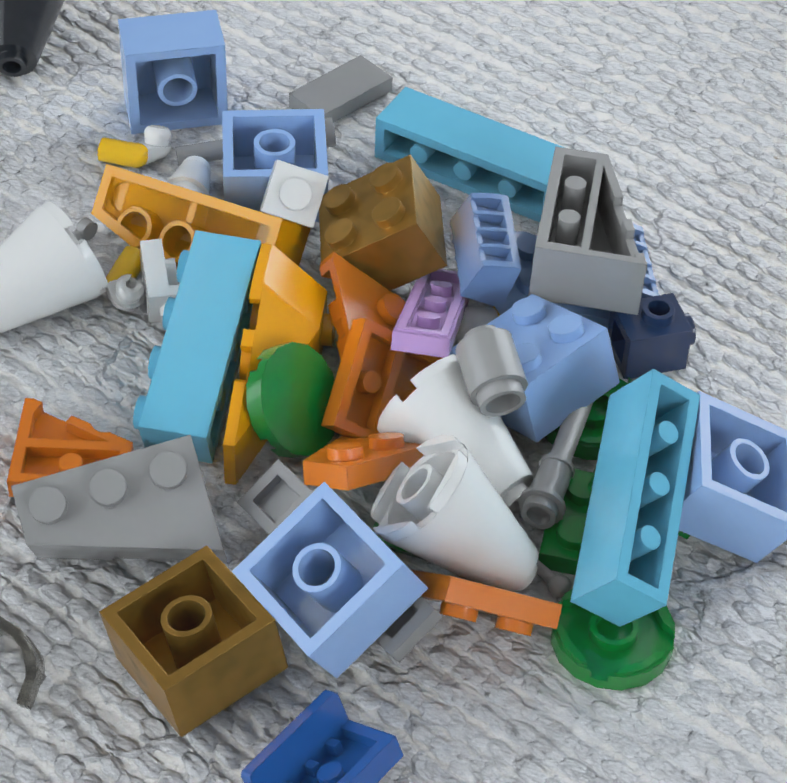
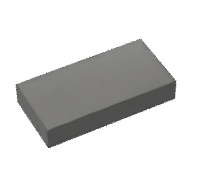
(343, 89)

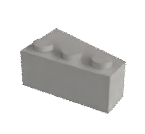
(584, 239)
(122, 507)

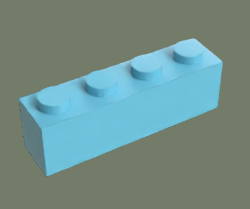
(466, 150)
(201, 344)
(636, 499)

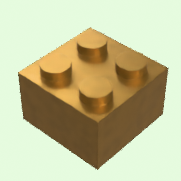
(385, 224)
(194, 640)

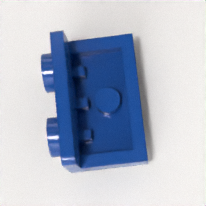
(325, 748)

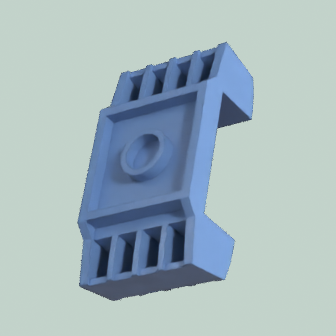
(498, 261)

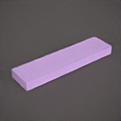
(431, 316)

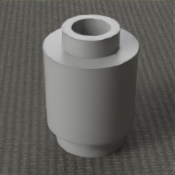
(492, 370)

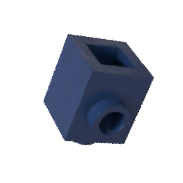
(652, 339)

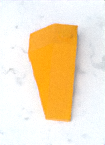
(153, 209)
(284, 310)

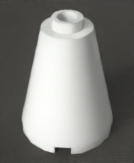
(45, 269)
(445, 408)
(454, 518)

